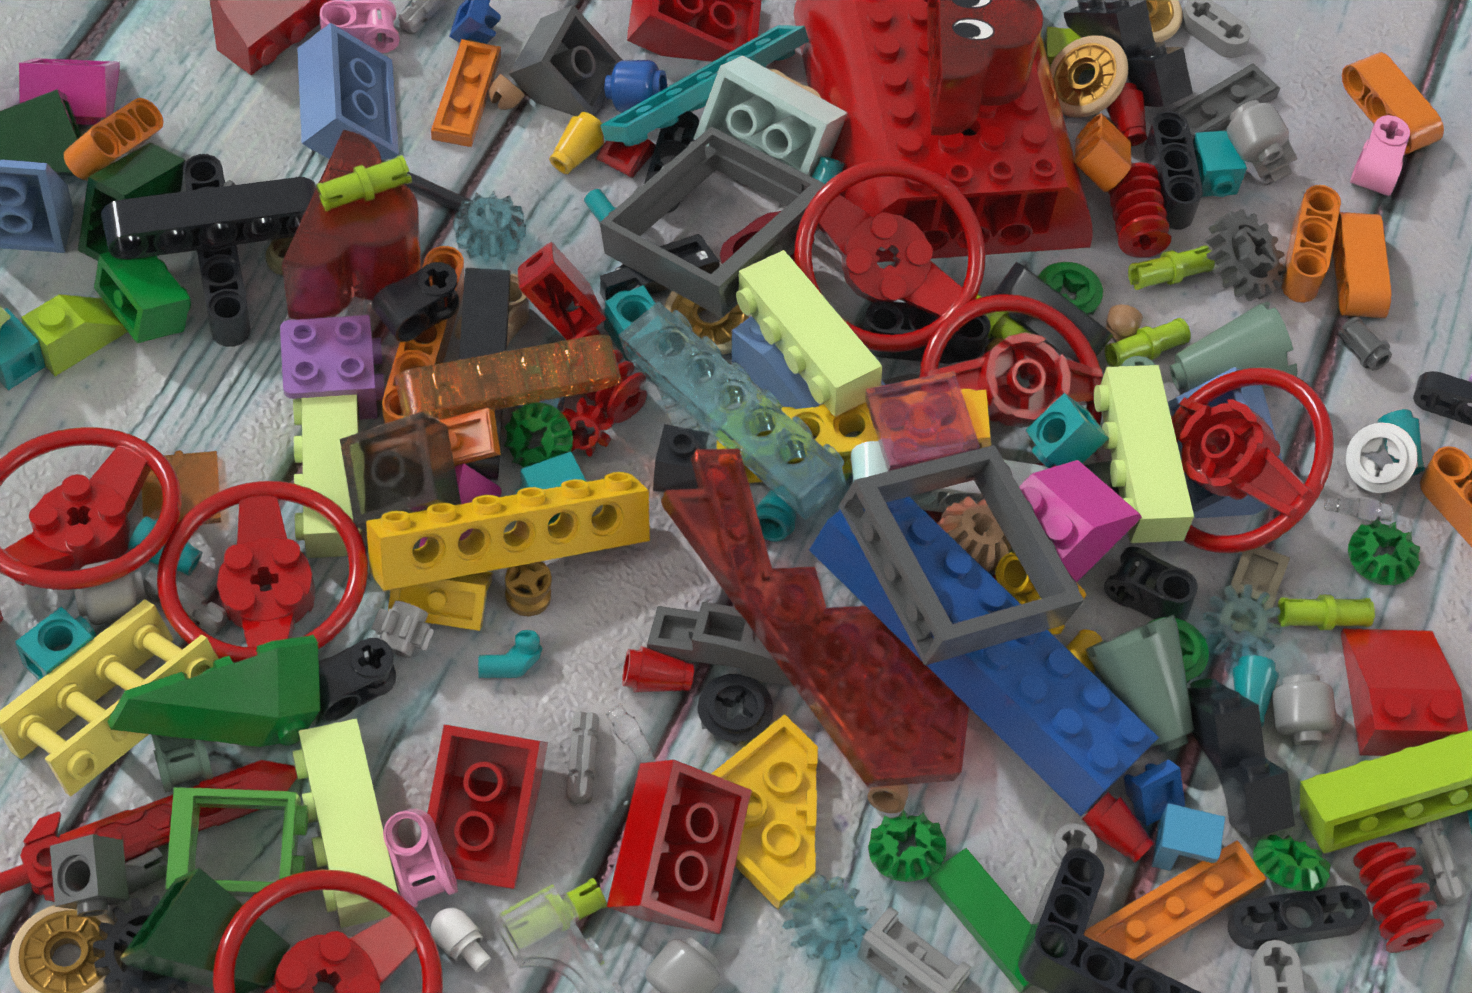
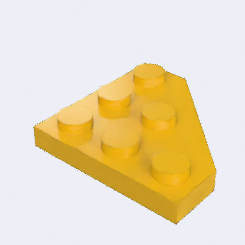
(781, 811)

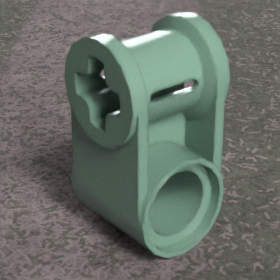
(180, 760)

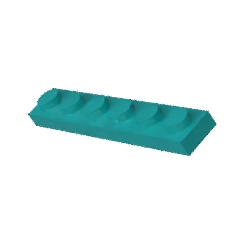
(694, 90)

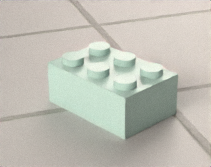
(771, 115)

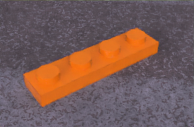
(1179, 904)

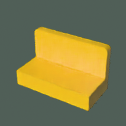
(449, 601)

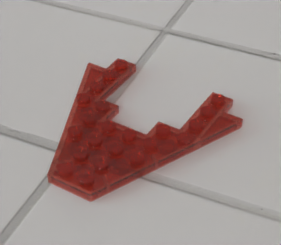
(849, 668)

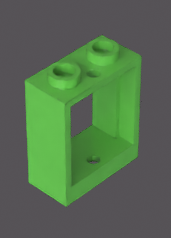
(186, 821)

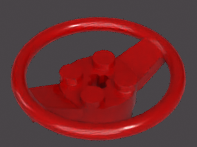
(860, 235)
(1022, 353)
(1251, 457)
(87, 517)
(260, 559)
(345, 963)

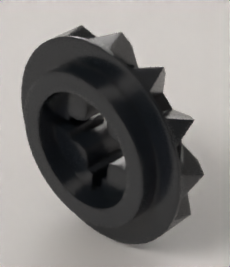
(728, 691)

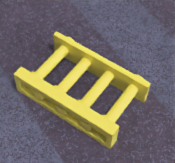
(81, 681)

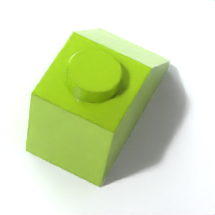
(72, 329)

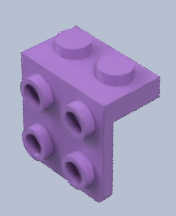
(332, 360)

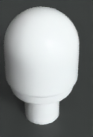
(459, 937)

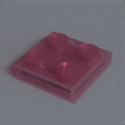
(921, 420)

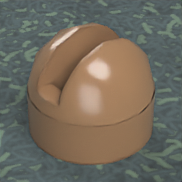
(505, 92)
(1123, 321)
(888, 802)

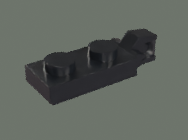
(691, 249)

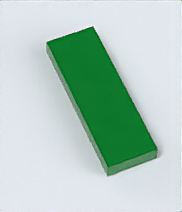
(984, 912)

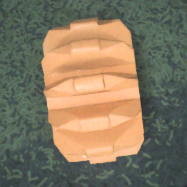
(976, 531)

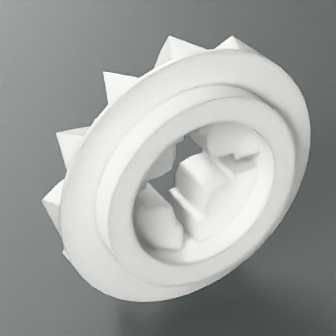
(1370, 441)

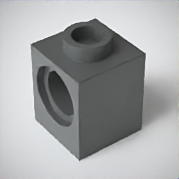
(84, 859)

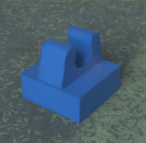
(472, 21)
(1154, 790)

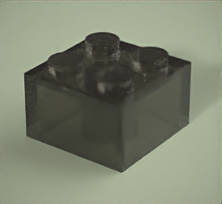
(399, 468)

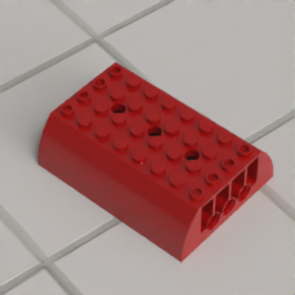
(1012, 171)

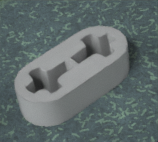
(1215, 27)
(1264, 976)

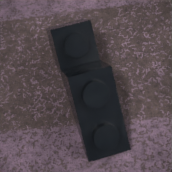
(1152, 66)
(1233, 741)

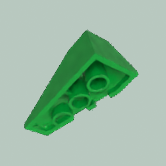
(233, 703)

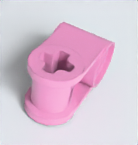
(361, 21)
(1382, 156)
(419, 861)

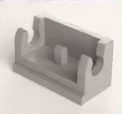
(909, 959)

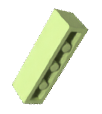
(808, 332)
(319, 449)
(1144, 452)
(346, 815)

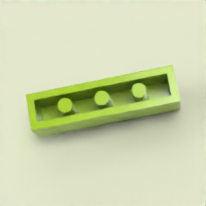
(1389, 793)

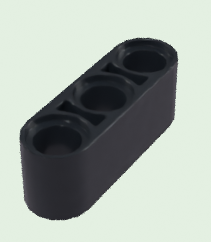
(1172, 153)
(1025, 283)
(903, 318)

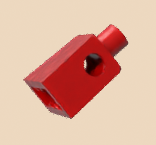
(552, 285)

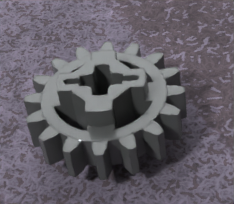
(1245, 255)

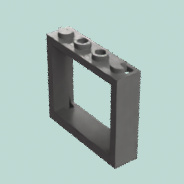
(715, 291)
(907, 583)

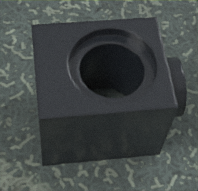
(673, 459)

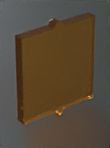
(197, 478)

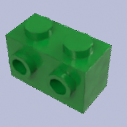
(142, 296)

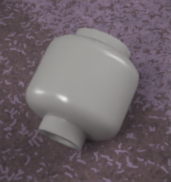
(1257, 132)
(111, 600)
(1304, 708)
(683, 968)

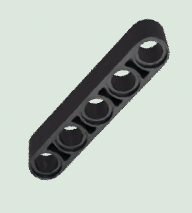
(206, 218)
(219, 266)
(485, 333)

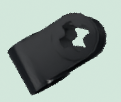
(414, 305)
(1151, 585)
(350, 680)

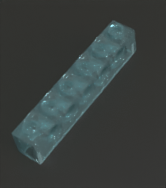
(801, 485)

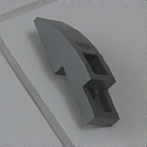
(714, 637)

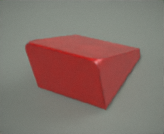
(626, 158)

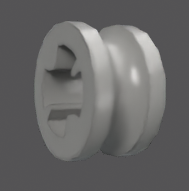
(1071, 832)

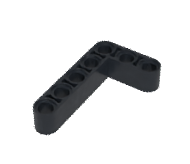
(1066, 961)

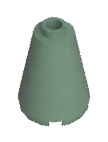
(1248, 341)
(1149, 678)

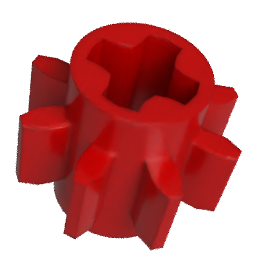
(592, 417)

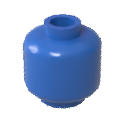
(633, 83)

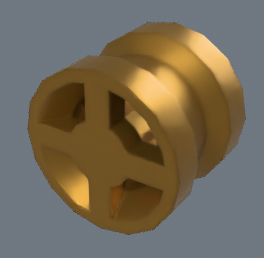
(528, 576)

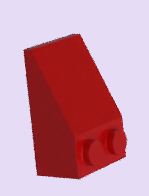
(693, 27)
(1400, 690)
(485, 801)

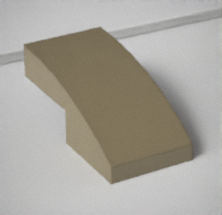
(1263, 571)

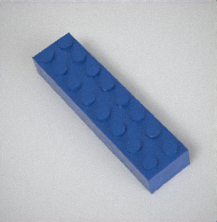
(1024, 688)

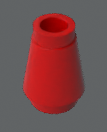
(1129, 114)
(655, 672)
(1118, 827)

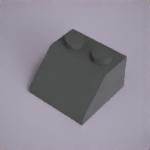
(565, 63)

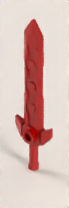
(138, 828)

